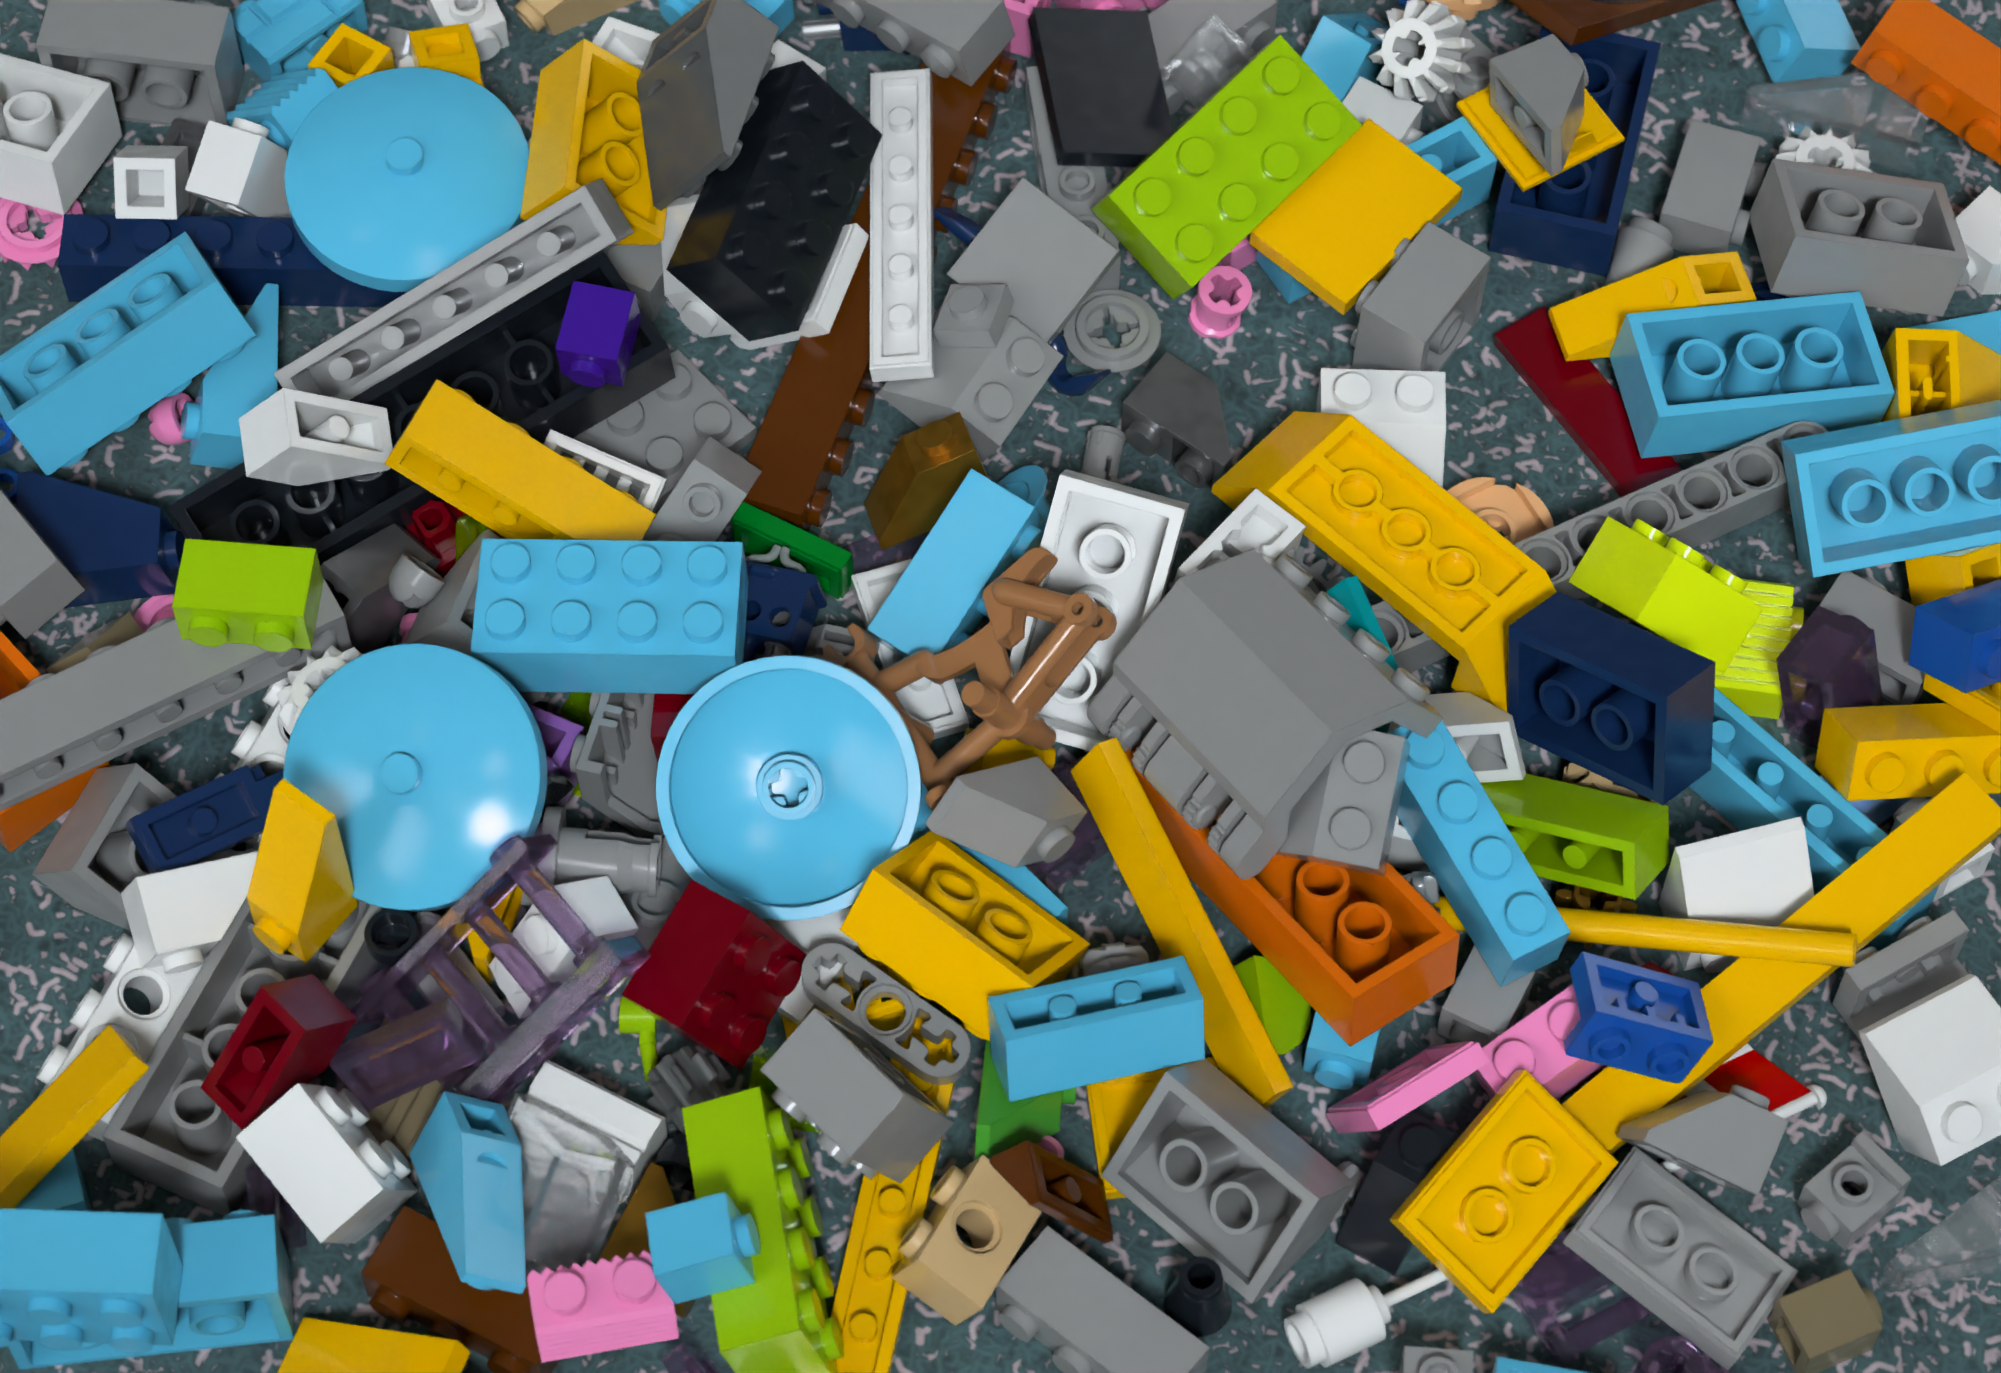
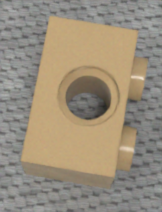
(939, 1265)

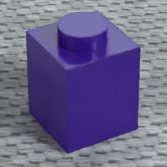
(598, 334)

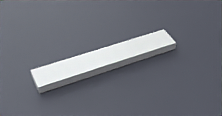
(902, 227)

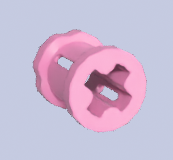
(1220, 302)

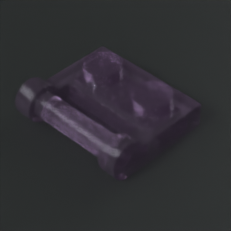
(1559, 1283)

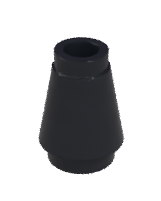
(1199, 1298)

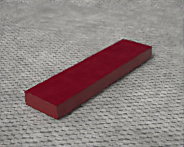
(1581, 403)

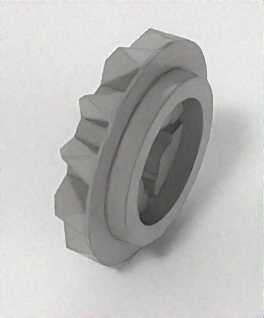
(1127, 314)

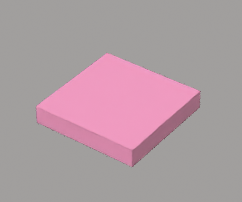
(1406, 1087)

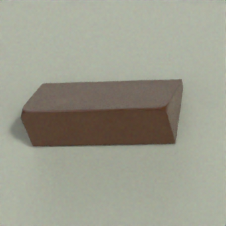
(1057, 1188)

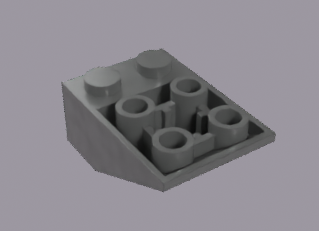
(701, 93)

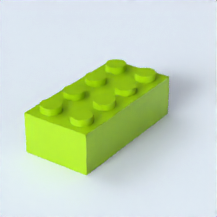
(1226, 167)
(782, 1318)

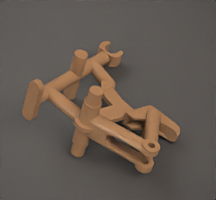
(1002, 700)

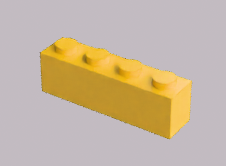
(507, 476)
(1905, 751)

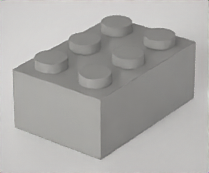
(155, 53)
(1858, 232)

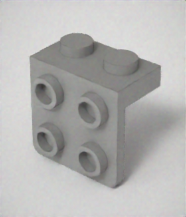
(1902, 972)

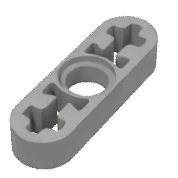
(934, 1029)

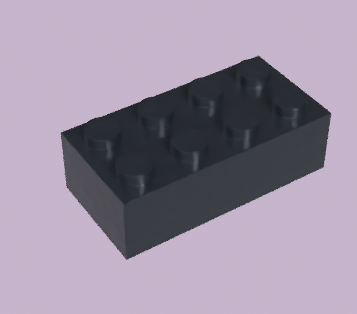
(779, 208)

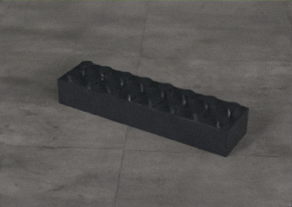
(500, 363)

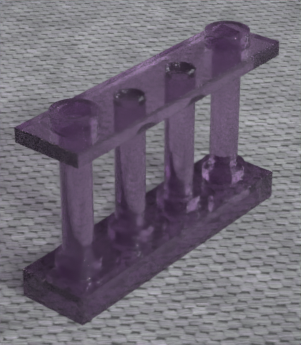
(555, 1006)

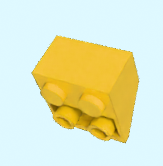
(1938, 371)

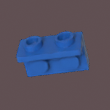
(1637, 1019)

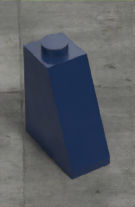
(105, 540)

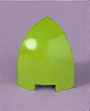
(1276, 1002)

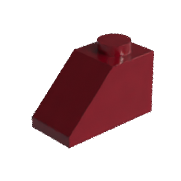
(279, 1042)

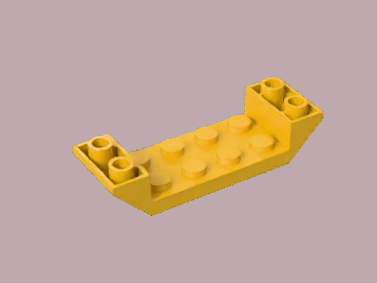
(1399, 538)

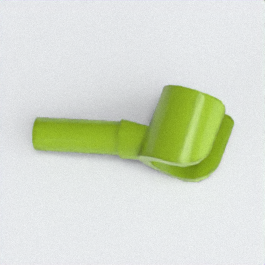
(636, 1021)

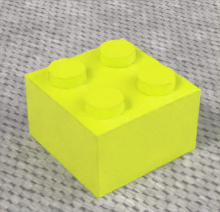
(1668, 590)

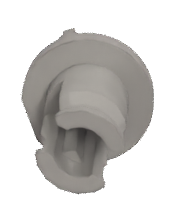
(586, 854)

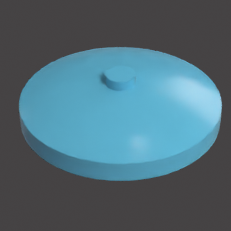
(405, 176)
(422, 767)
(788, 785)

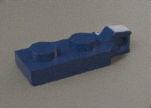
(204, 820)

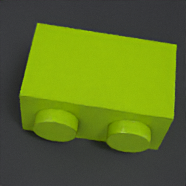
(248, 594)

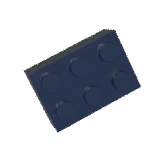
(1611, 697)

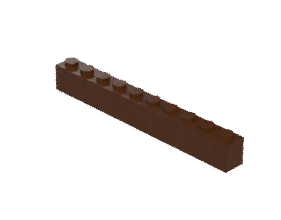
(829, 374)

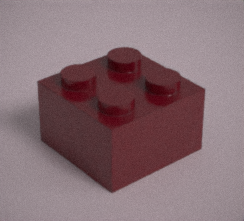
(716, 975)

